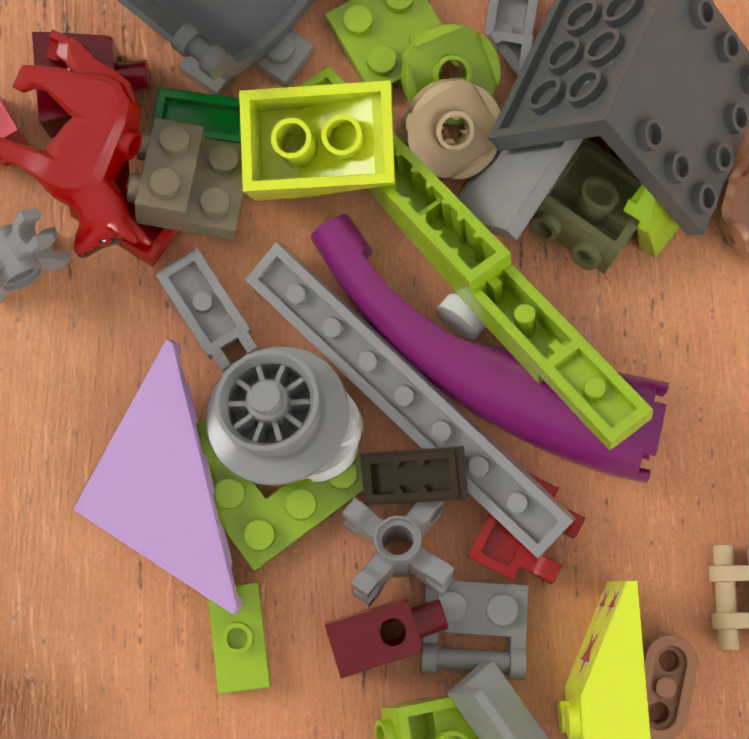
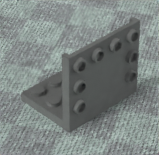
(648, 78)

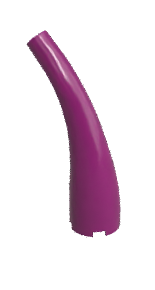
(484, 375)

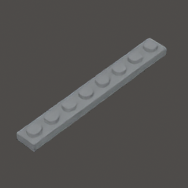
(409, 397)

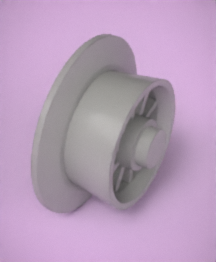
(277, 415)

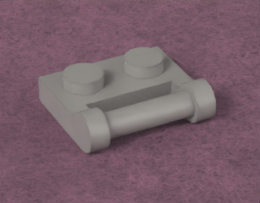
(480, 610)

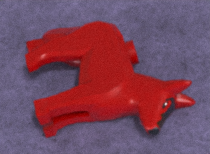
(89, 149)

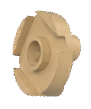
(454, 100)

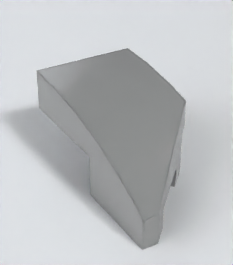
(510, 29)

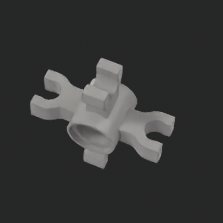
(25, 253)
(379, 532)

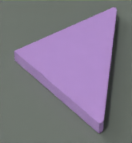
(158, 486)

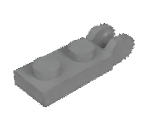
(205, 307)

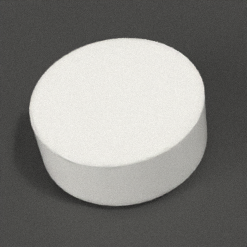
(460, 317)

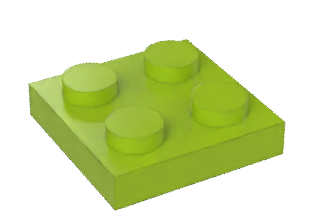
(379, 33)

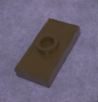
(414, 475)

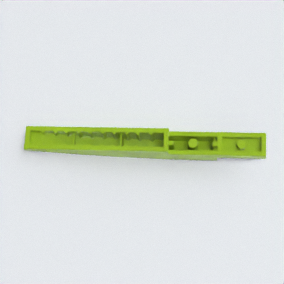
(502, 298)

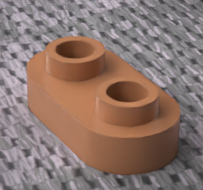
(670, 686)

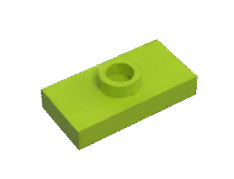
(240, 643)

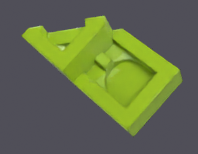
(655, 224)

